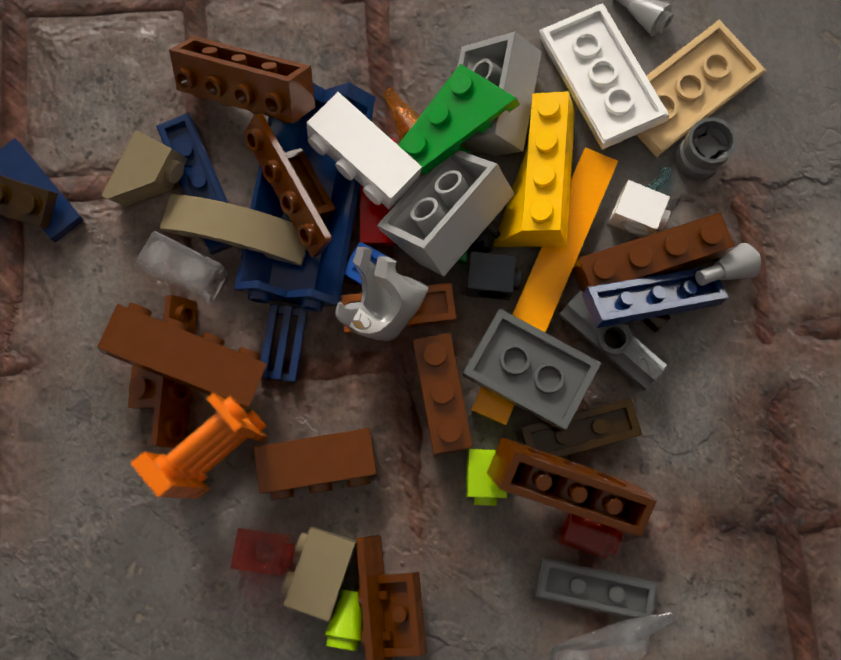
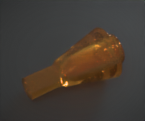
(402, 113)

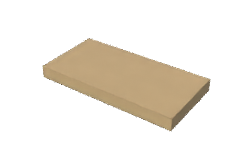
(699, 83)

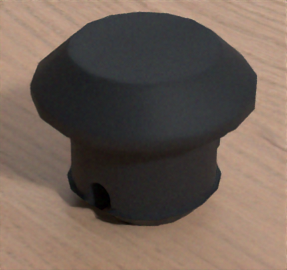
(486, 239)

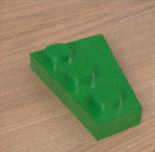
(457, 112)

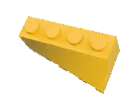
(542, 186)

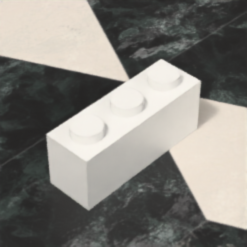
(362, 151)

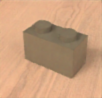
(319, 573)

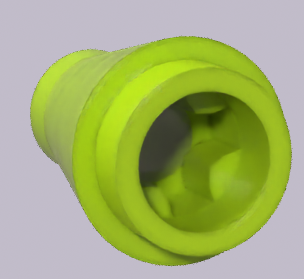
(346, 623)

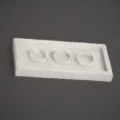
(603, 76)

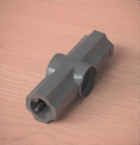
(631, 357)

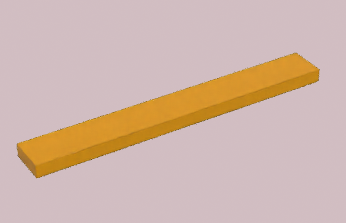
(555, 264)

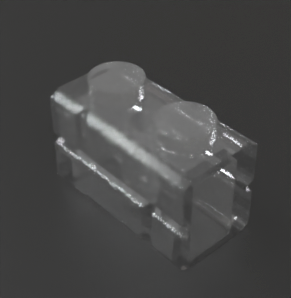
(182, 267)

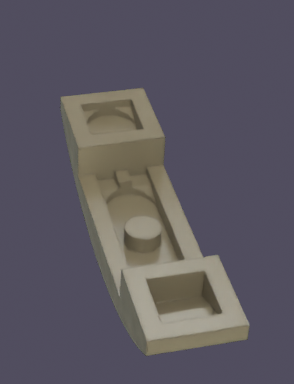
(233, 226)

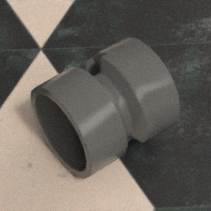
(705, 148)

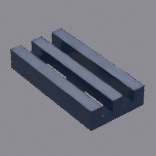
(287, 312)

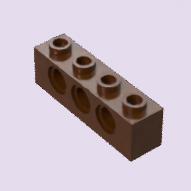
(570, 487)

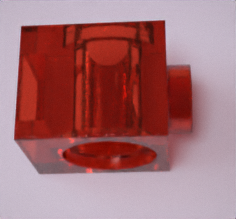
(245, 555)

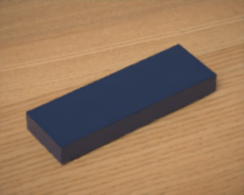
(20, 165)

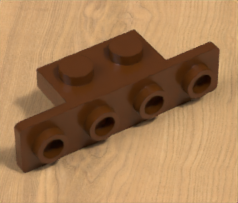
(294, 183)
(165, 396)
(389, 605)

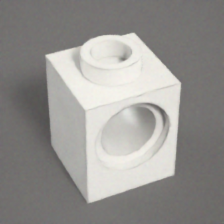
(640, 210)

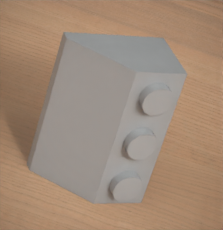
(514, 67)
(447, 210)

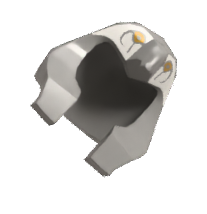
(386, 299)

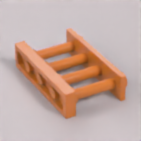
(186, 467)

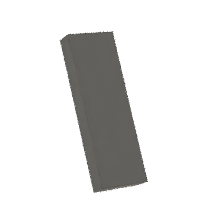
(595, 589)

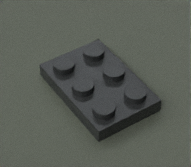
(531, 370)

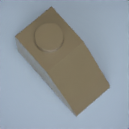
(144, 171)

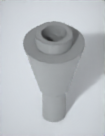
(651, 14)
(737, 264)

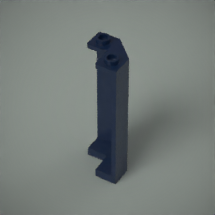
(321, 277)

